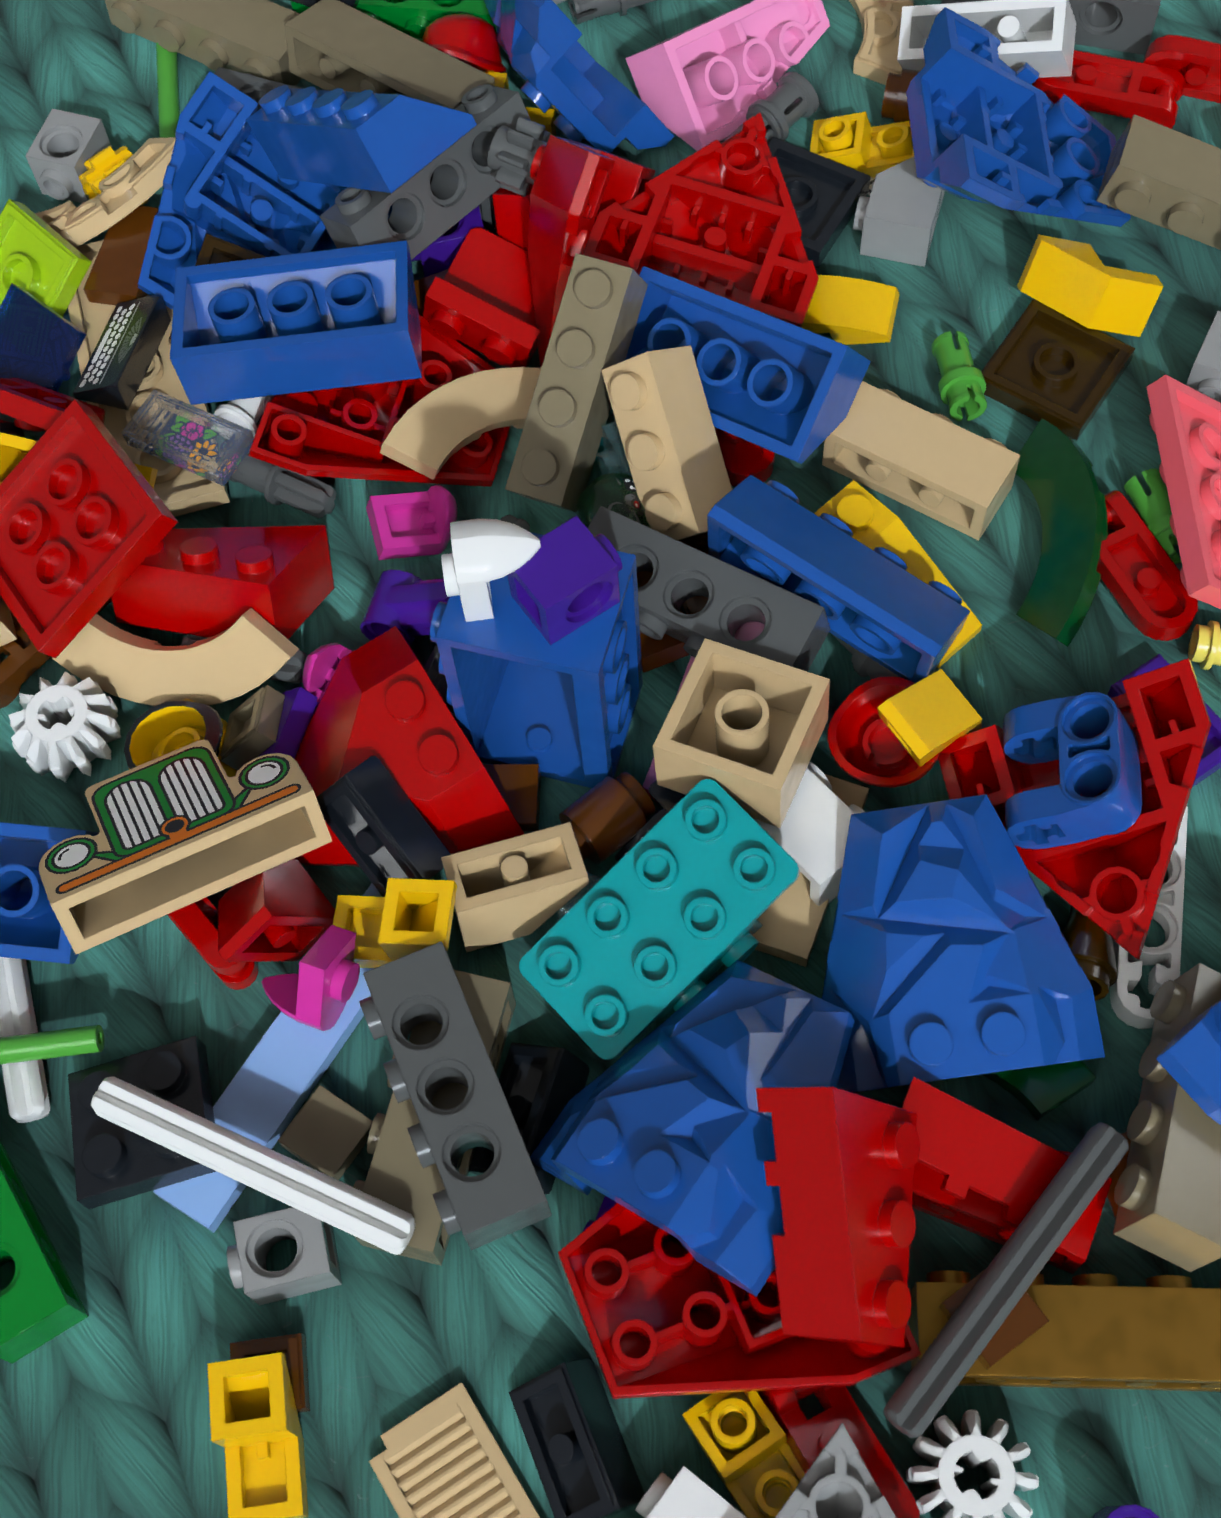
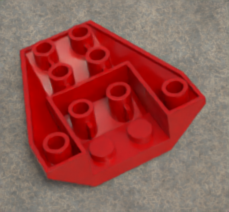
(344, 427)
(684, 1330)

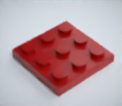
(73, 528)

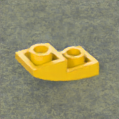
(862, 147)
(852, 310)
(746, 1450)

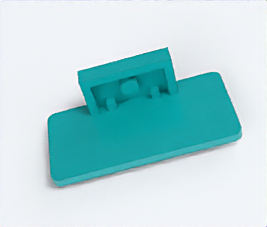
(661, 921)

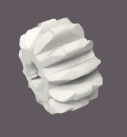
(64, 726)
(975, 1451)

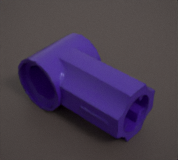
(402, 602)

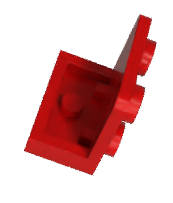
(487, 300)

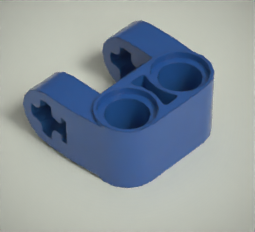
(1087, 764)

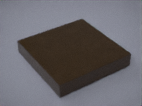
(1055, 369)

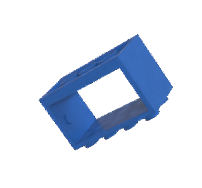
(540, 700)

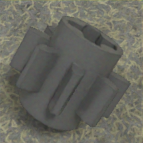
(513, 154)

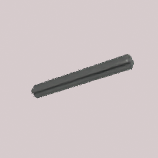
(1005, 1281)

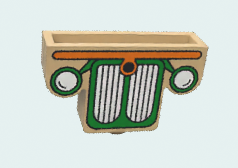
(177, 837)

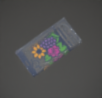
(188, 437)

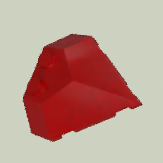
(566, 197)
(719, 226)
(391, 710)
(1121, 874)

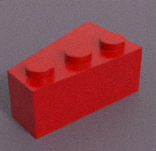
(211, 576)
(987, 1173)
(844, 1211)

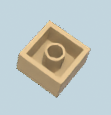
(744, 727)

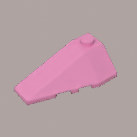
(717, 69)

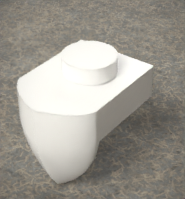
(480, 554)

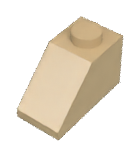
(514, 884)

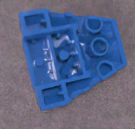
(568, 79)
(998, 137)
(228, 189)
(949, 953)
(680, 1122)

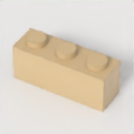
(668, 439)
(921, 460)

